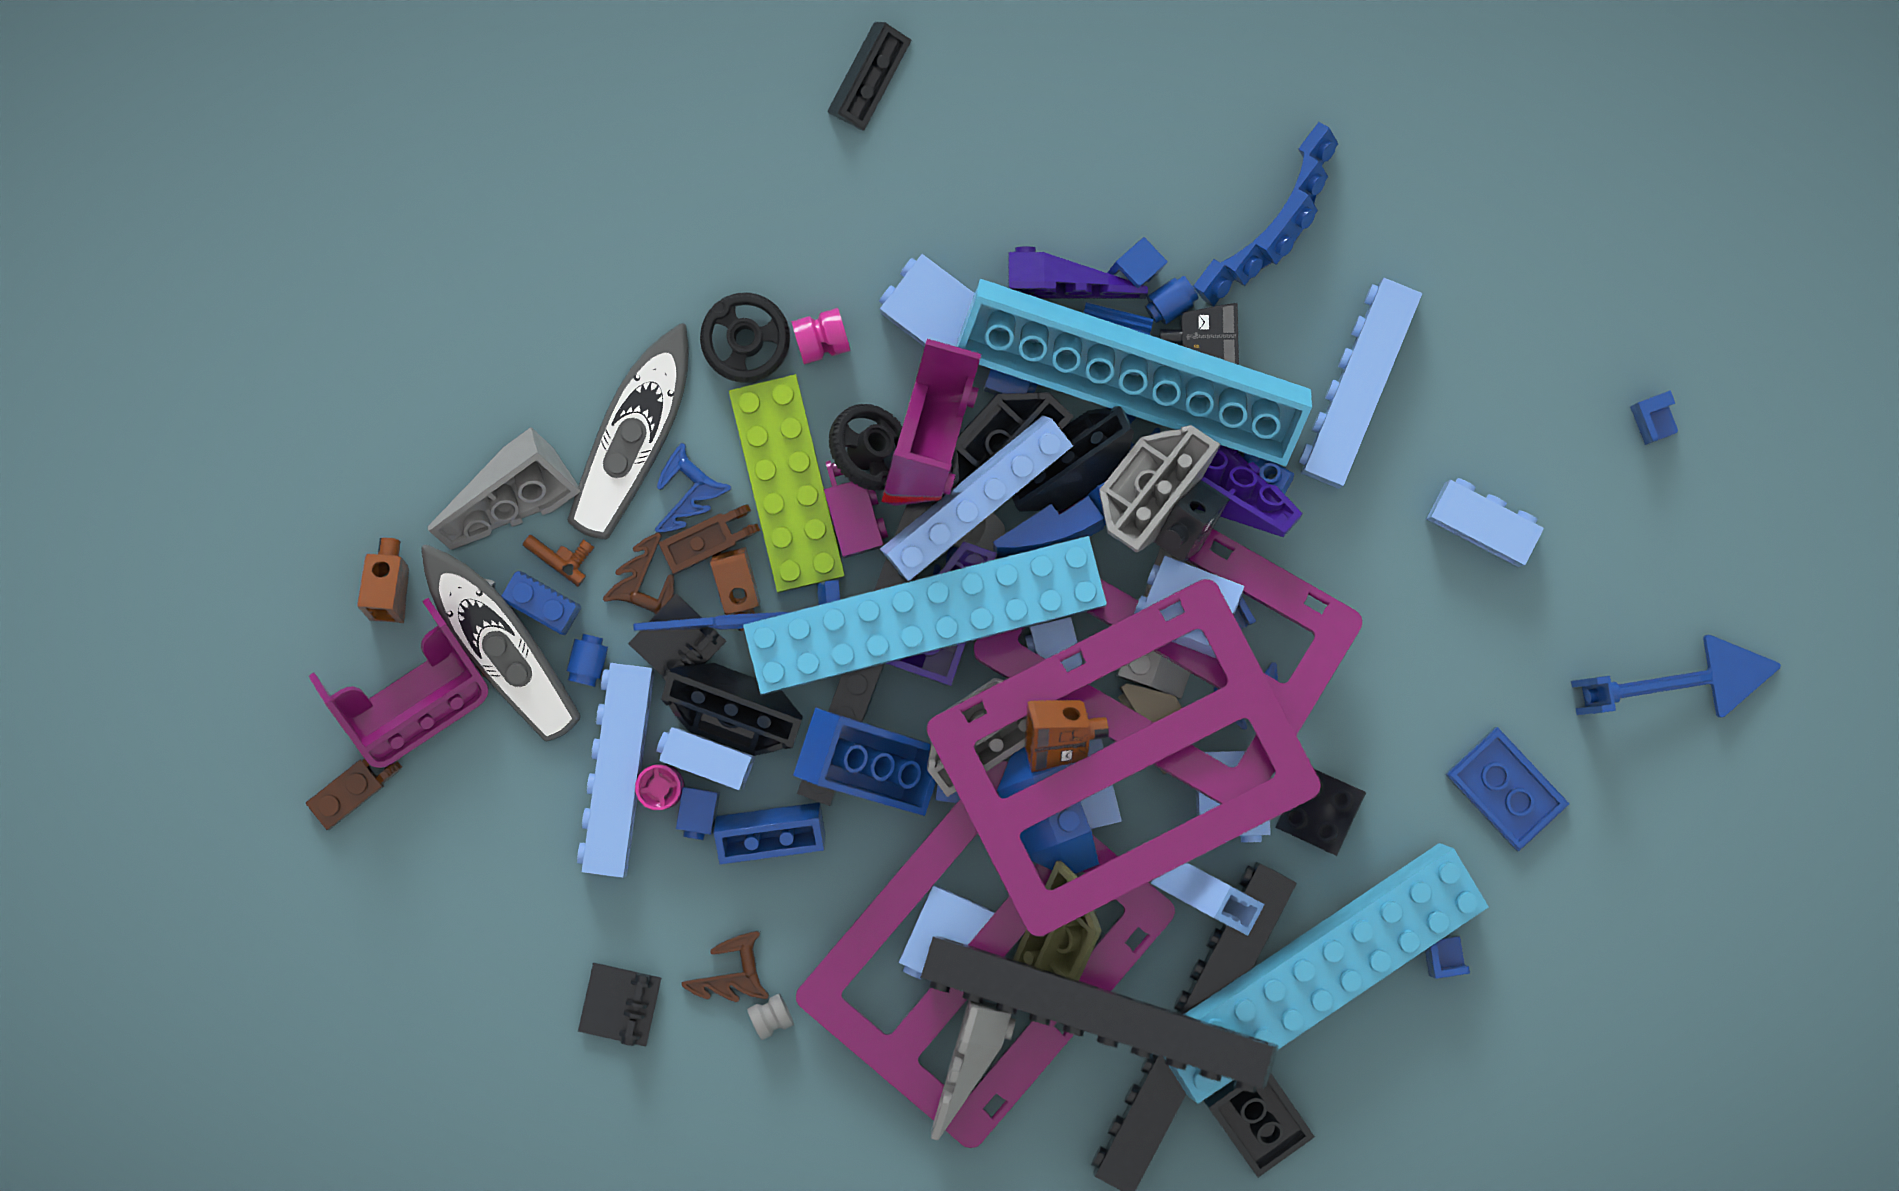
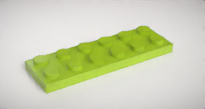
(786, 483)

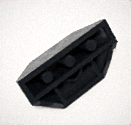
(998, 425)
(1099, 444)
(730, 708)

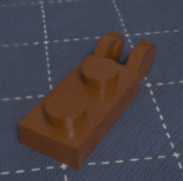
(705, 540)
(349, 792)

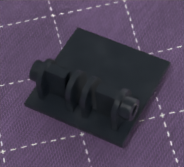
(676, 647)
(1325, 817)
(619, 1004)

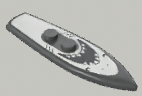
(631, 435)
(499, 644)

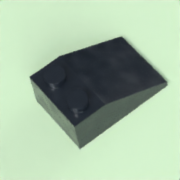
(1260, 1123)

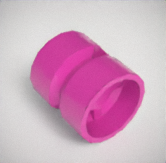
(821, 336)
(659, 787)

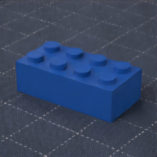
(866, 762)

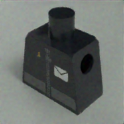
(1208, 331)
(1187, 530)

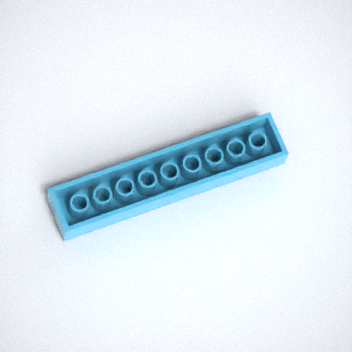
(1135, 372)
(924, 615)
(1341, 956)

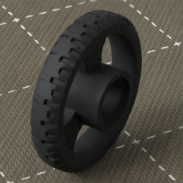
(735, 366)
(864, 449)

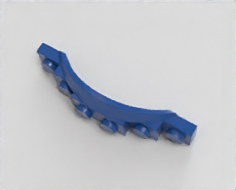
(1283, 231)

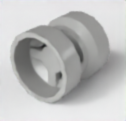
(770, 1016)

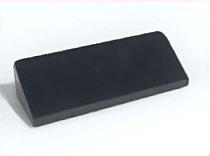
(869, 75)

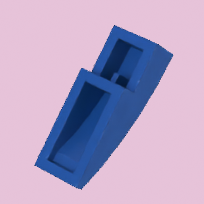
(1050, 528)

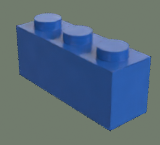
(769, 833)

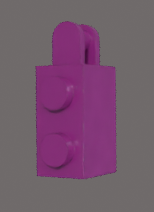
(854, 515)

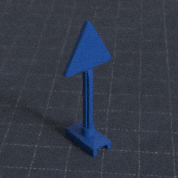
(826, 591)
(1730, 672)

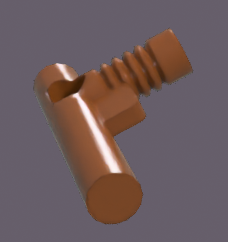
(561, 558)

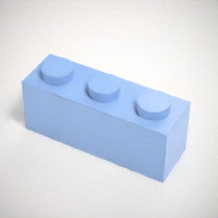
(1485, 522)

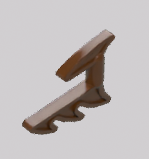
(628, 588)
(745, 981)

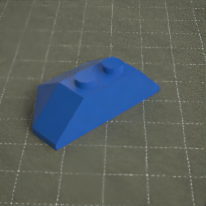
(1059, 837)

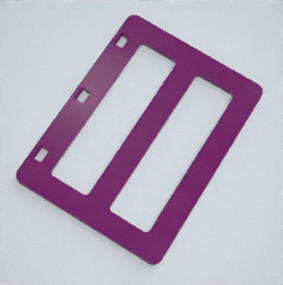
(1266, 584)
(1003, 820)
(897, 1053)

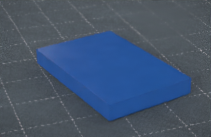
(1507, 789)

